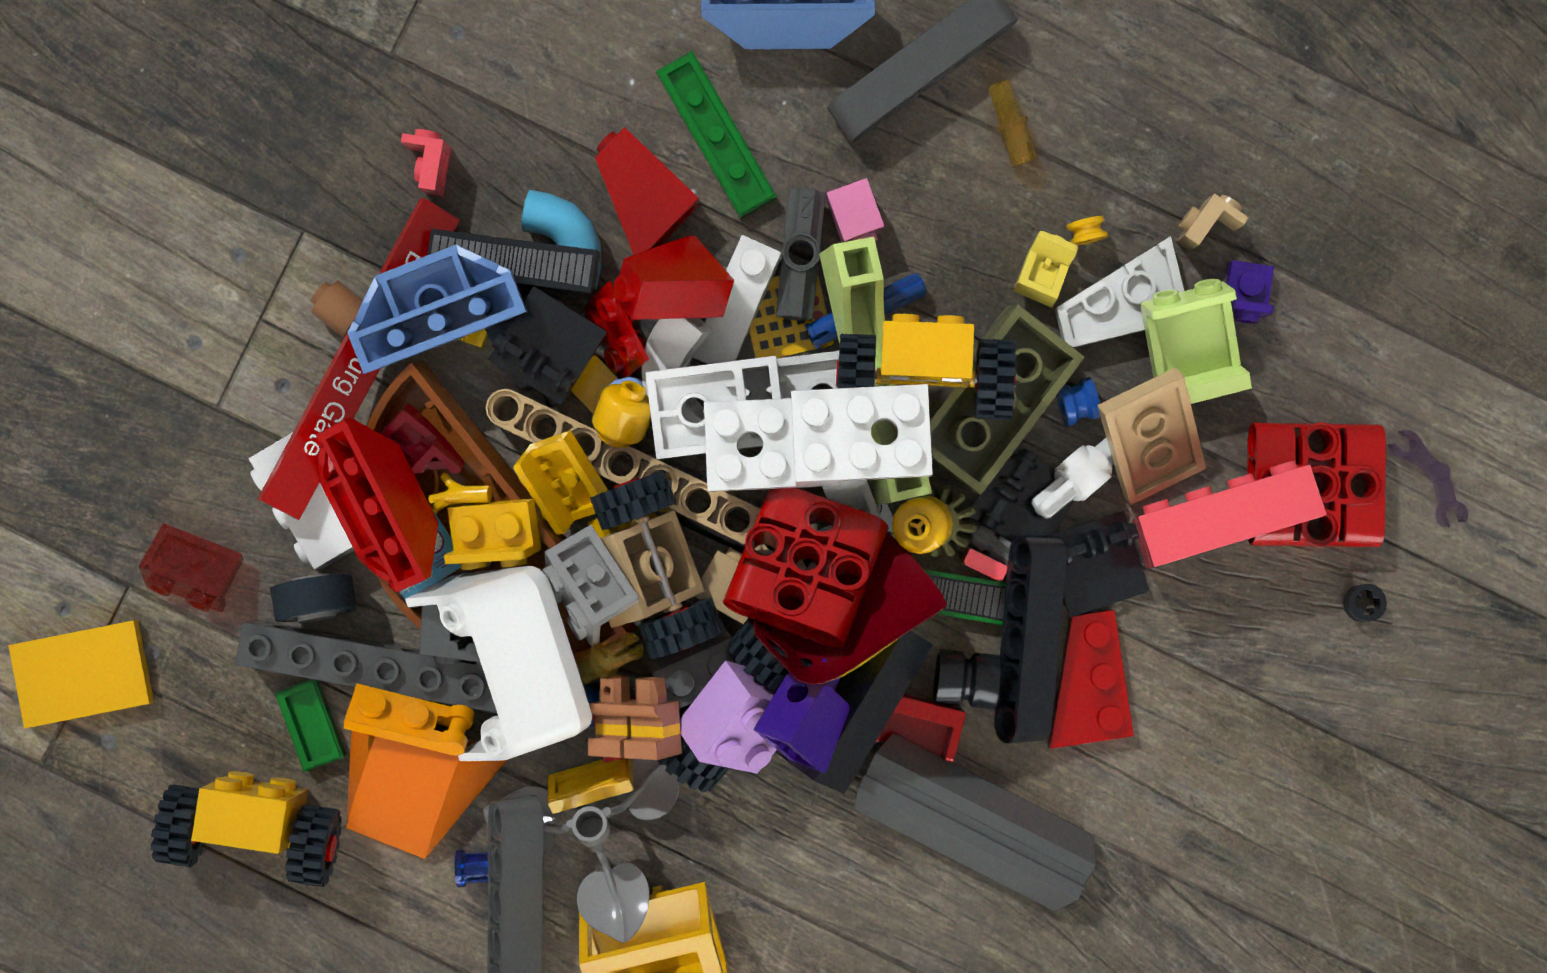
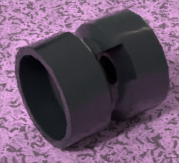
(967, 679)

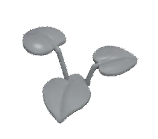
(617, 897)

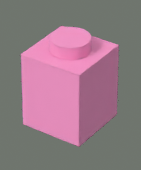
(855, 211)

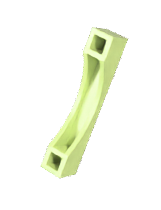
(857, 306)

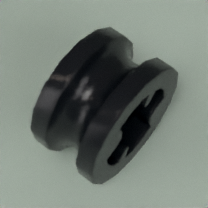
(1357, 613)

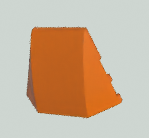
(410, 792)

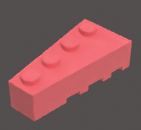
(1228, 516)

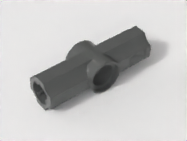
(804, 228)

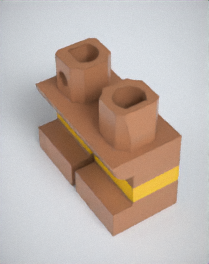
(635, 727)

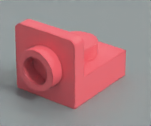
(433, 167)

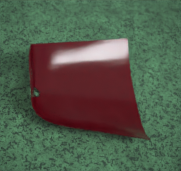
(894, 603)

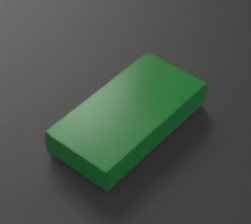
(310, 724)

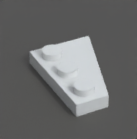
(1113, 304)

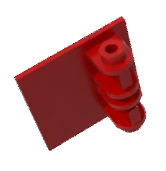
(623, 349)

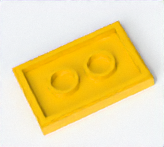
(81, 674)

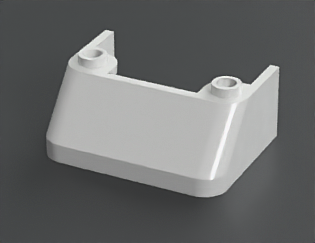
(521, 654)

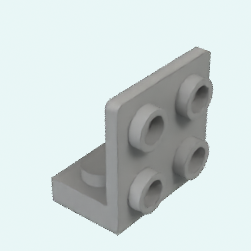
(587, 583)

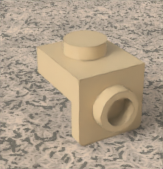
(1199, 221)

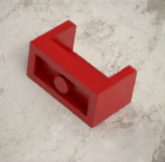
(926, 724)

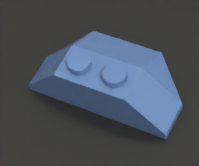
(787, 22)
(431, 306)

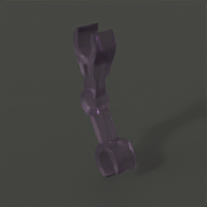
(1437, 472)

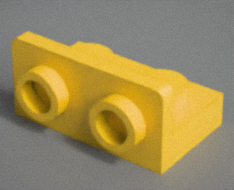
(493, 532)

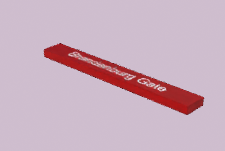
(343, 383)

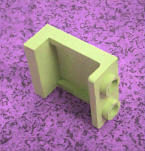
(1197, 337)

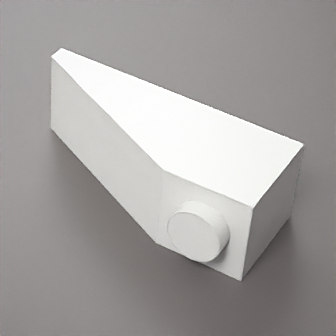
(752, 272)

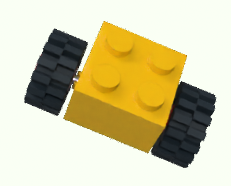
(933, 356)
(251, 817)

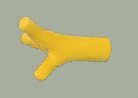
(459, 494)

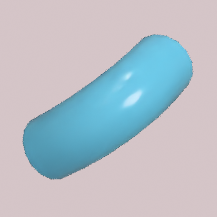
(560, 221)

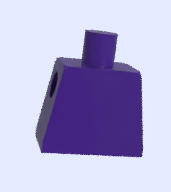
(804, 721)

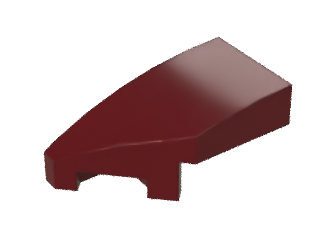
(422, 442)

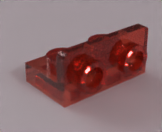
(189, 568)

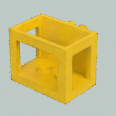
(673, 938)

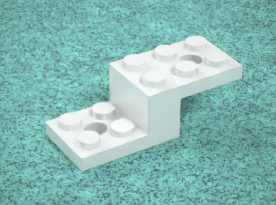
(723, 382)
(818, 438)

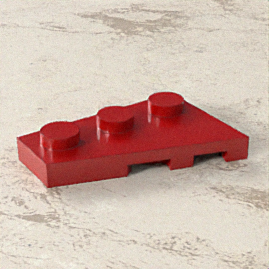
(1092, 685)

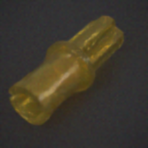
(1012, 124)
(606, 659)

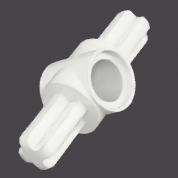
(1076, 478)

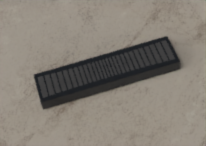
(530, 262)

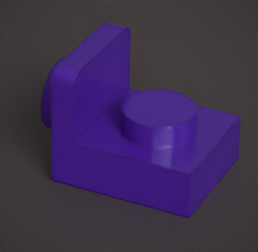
(1252, 290)

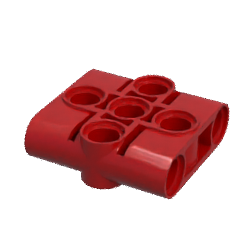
(1345, 453)
(845, 548)

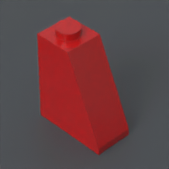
(643, 191)
(673, 282)

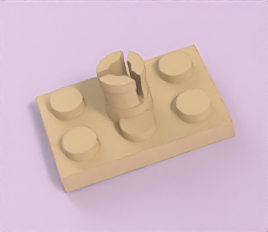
(1152, 436)

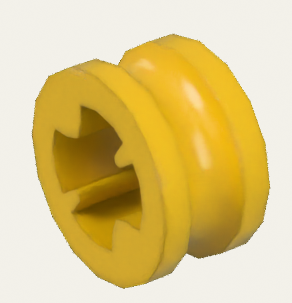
(1087, 230)

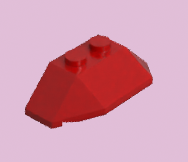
(378, 502)

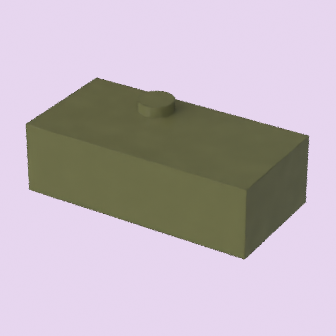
(978, 448)

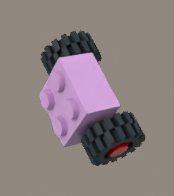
(722, 718)

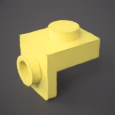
(1045, 268)

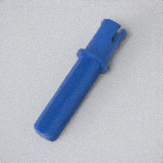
(895, 297)

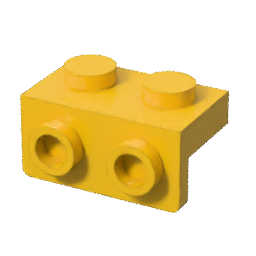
(559, 480)

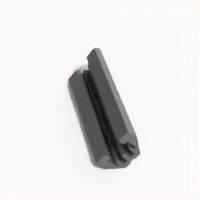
(977, 823)

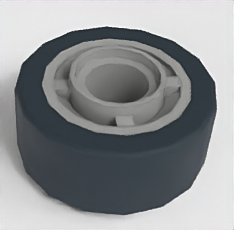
(313, 598)

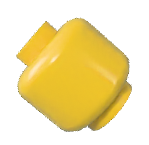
(622, 414)
(931, 513)

